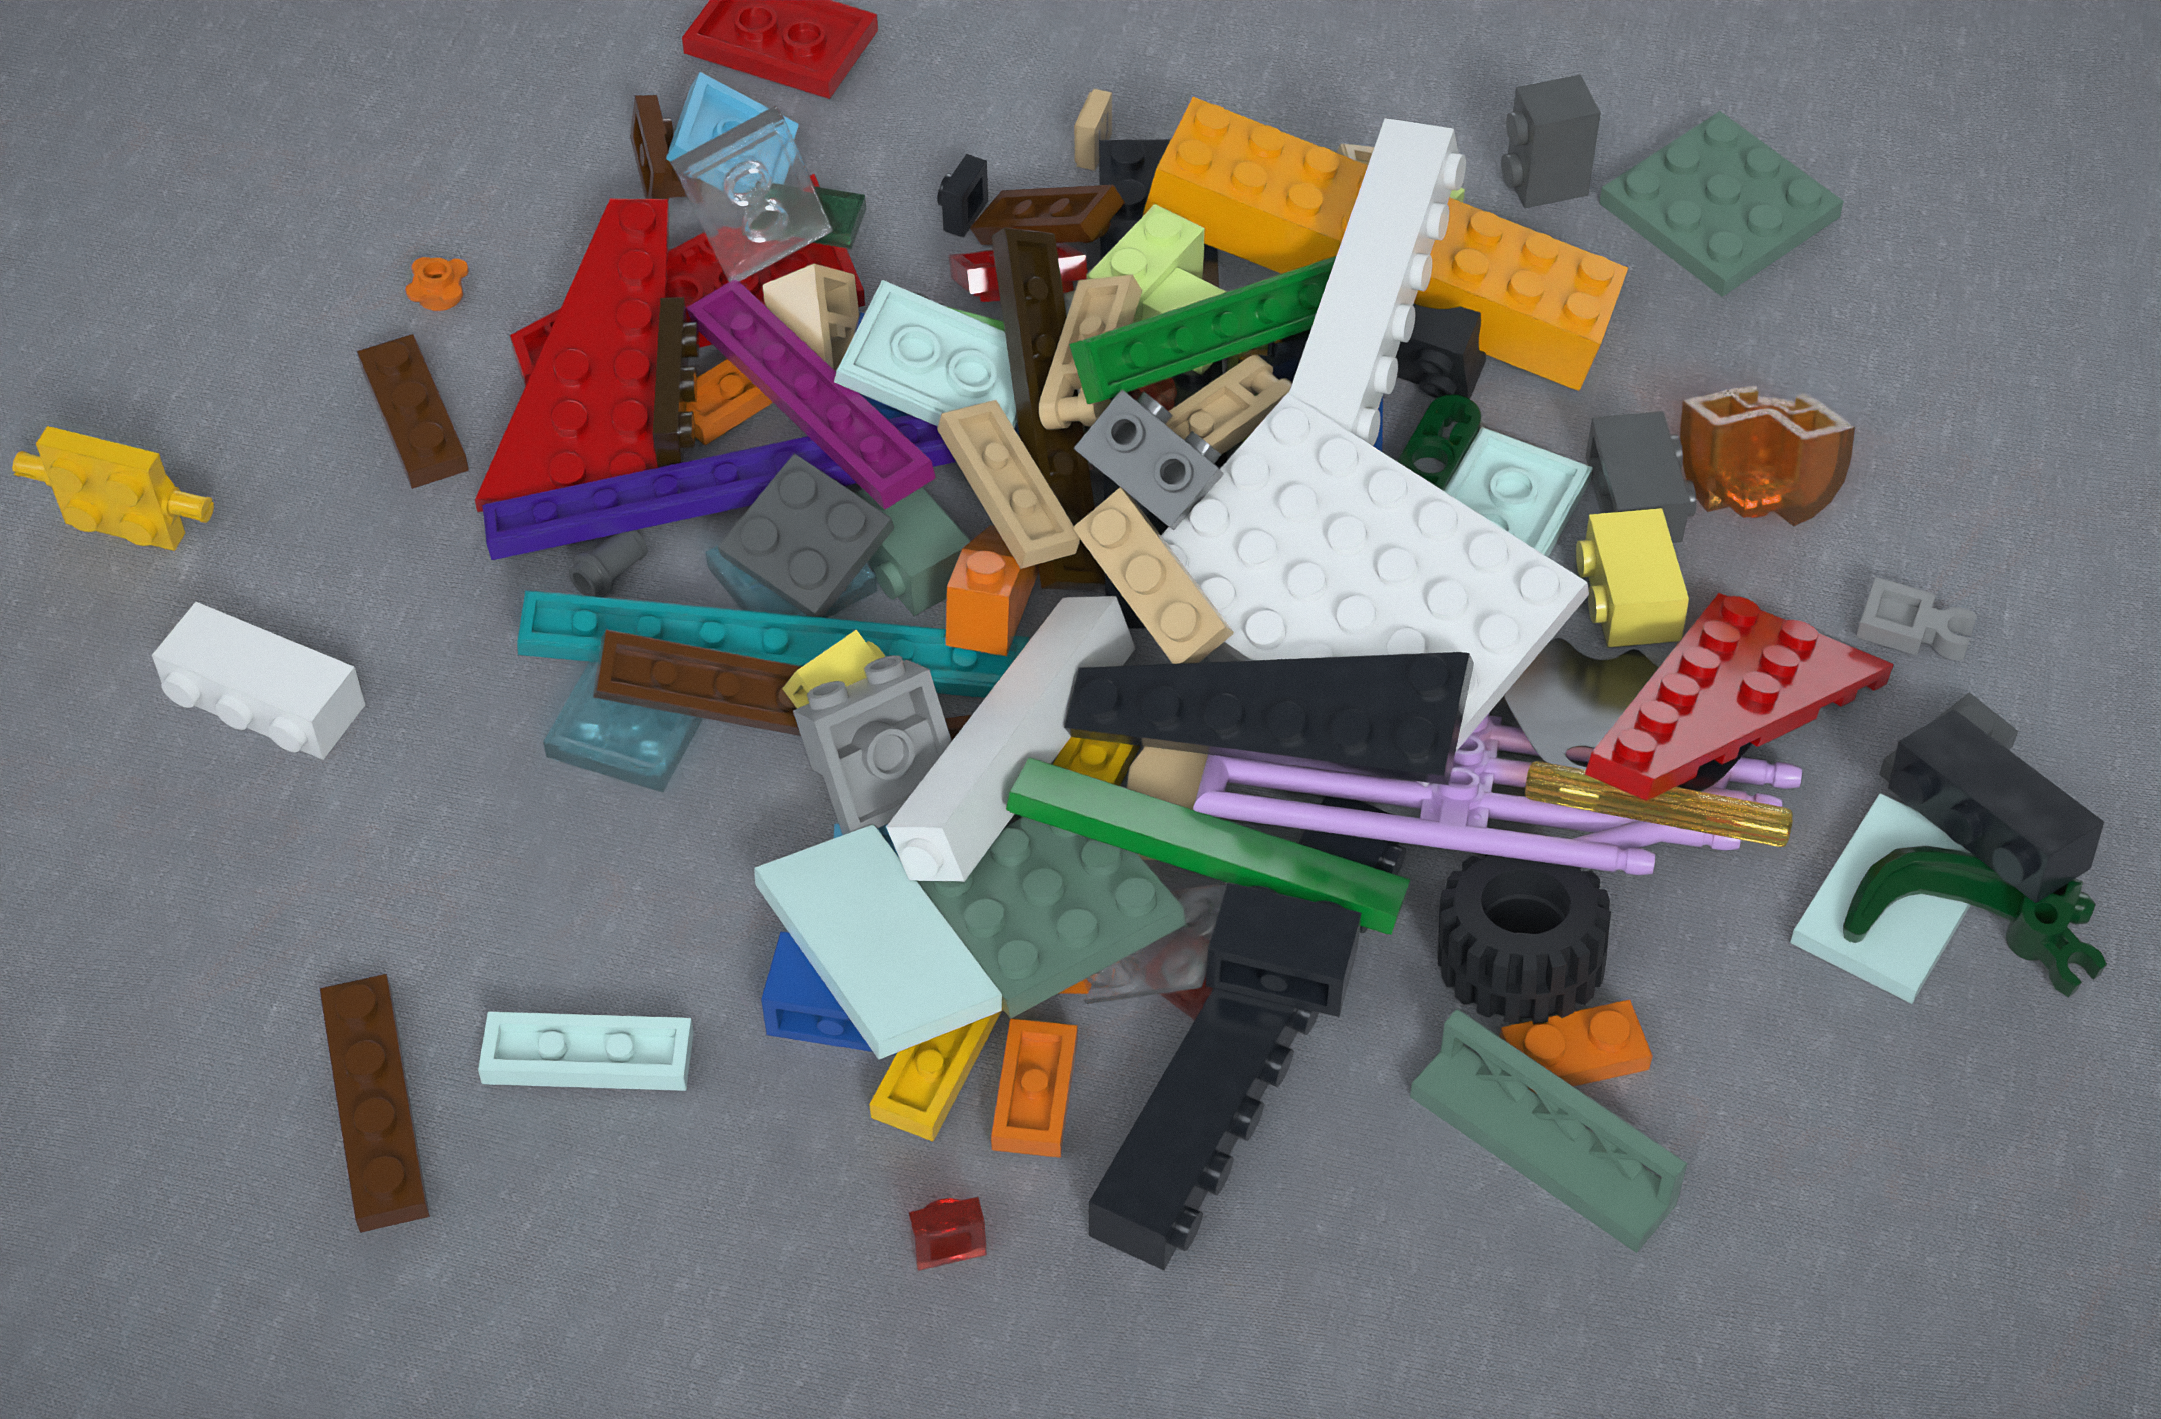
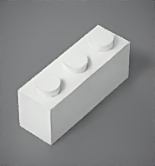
(258, 681)

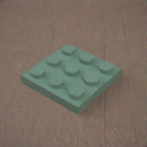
(1721, 203)
(1053, 910)

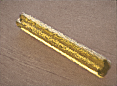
(1673, 808)

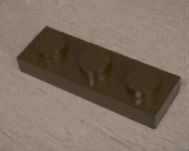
(674, 383)

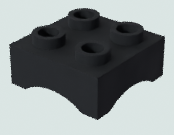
(1443, 351)

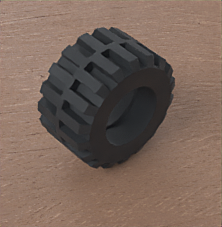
(1523, 972)

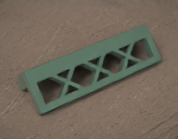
(1546, 1132)

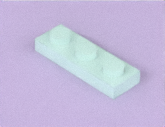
(586, 1051)

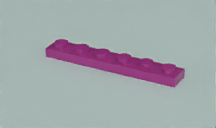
(805, 390)

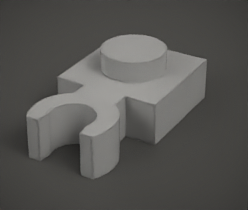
(1905, 617)

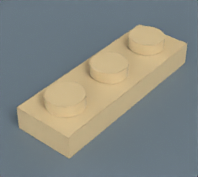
(1008, 484)
(1152, 579)

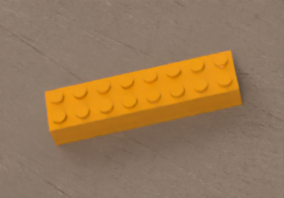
(1291, 204)

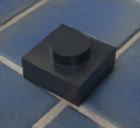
(963, 195)

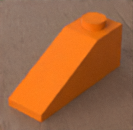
(987, 595)

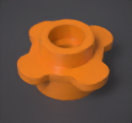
(437, 282)

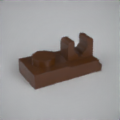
(650, 141)

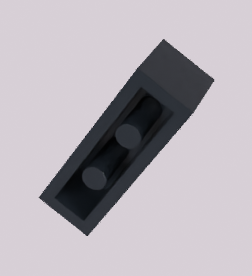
(1995, 805)

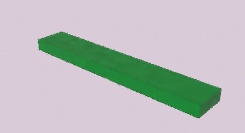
(1200, 332)
(1203, 842)

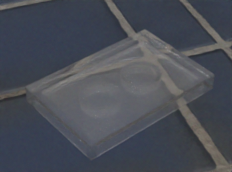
(752, 195)

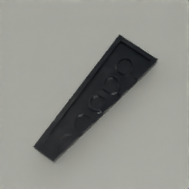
(1328, 713)

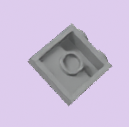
(874, 739)

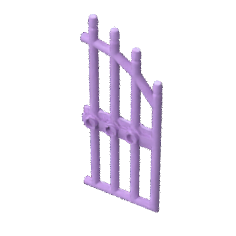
(1459, 812)

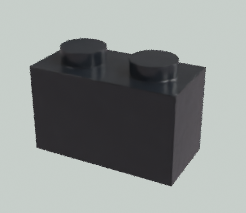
(1283, 948)

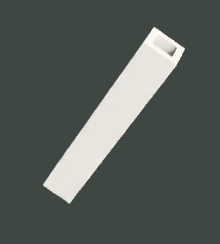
(965, 794)

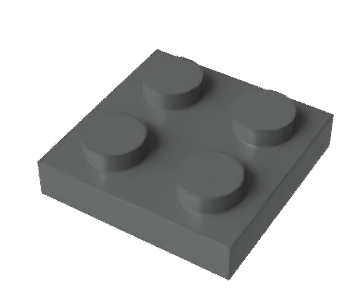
(806, 537)

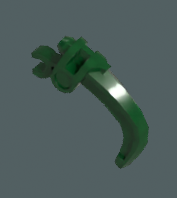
(2034, 929)

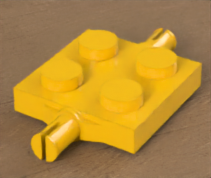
(112, 488)

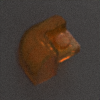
(1764, 453)

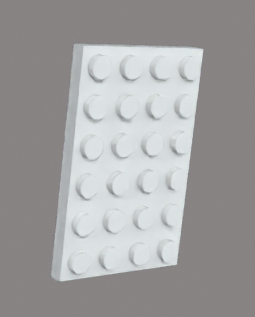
(1348, 553)

